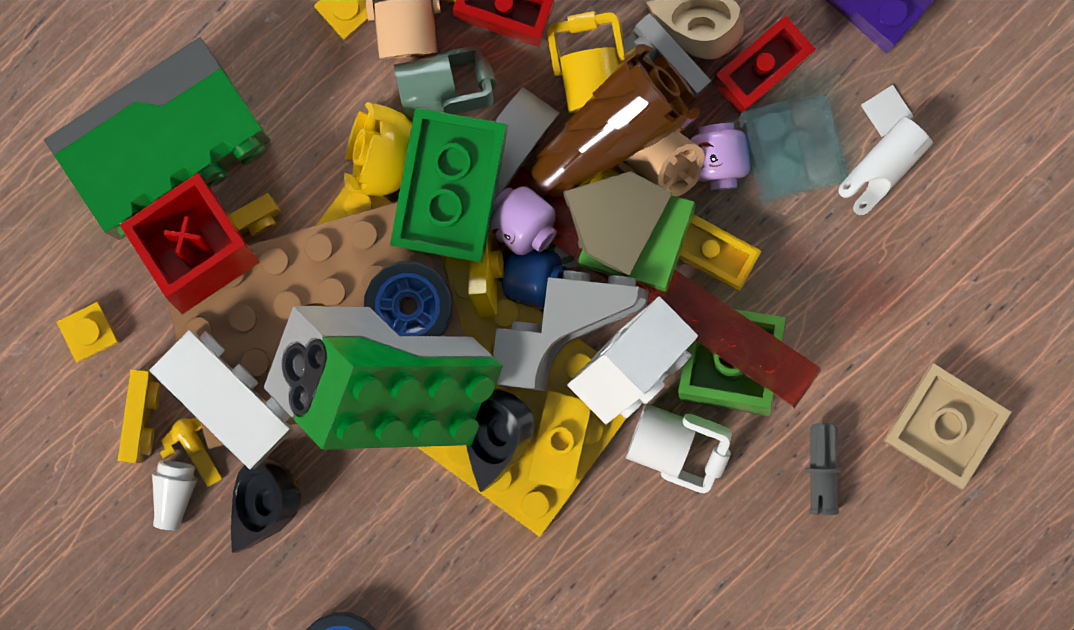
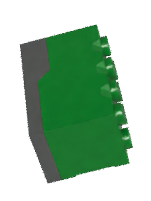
(157, 135)

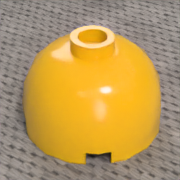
(378, 150)

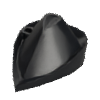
(502, 437)
(262, 503)

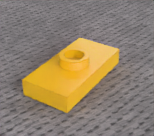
(484, 279)
(559, 441)

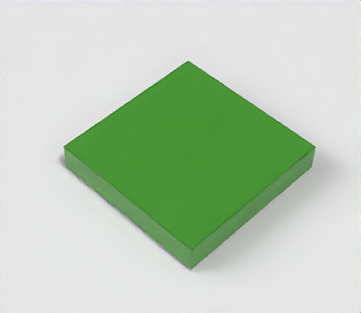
(660, 252)

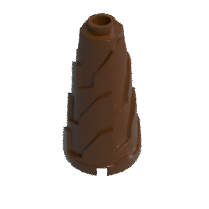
(625, 115)

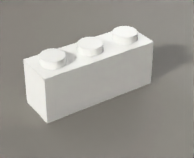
(223, 398)

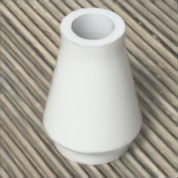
(171, 493)

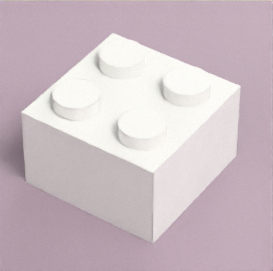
(634, 362)

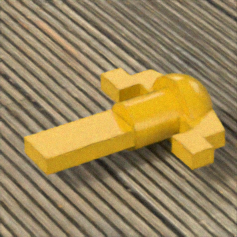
(185, 432)

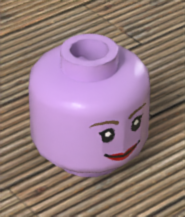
(725, 155)
(523, 220)

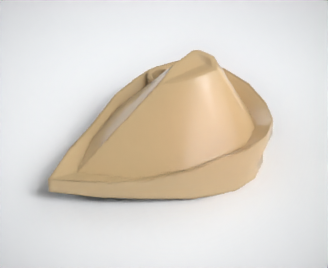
(700, 26)

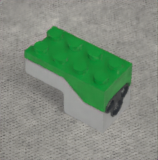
(369, 388)

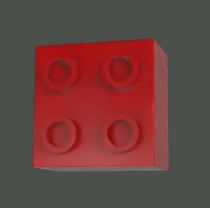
(189, 244)

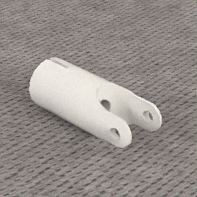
(886, 164)

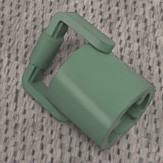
(430, 84)

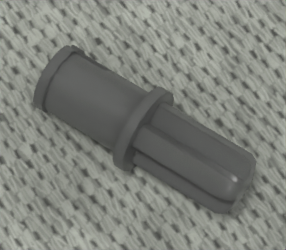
(824, 469)

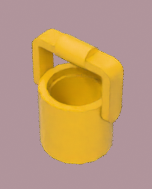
(587, 68)

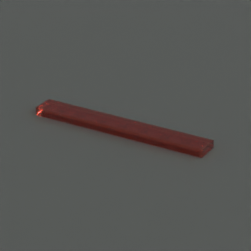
(716, 324)

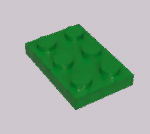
(449, 185)

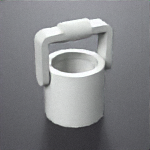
(664, 442)

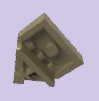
(616, 218)

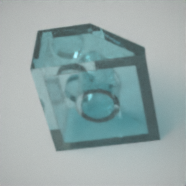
(793, 148)

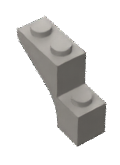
(570, 311)

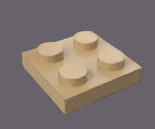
(947, 426)

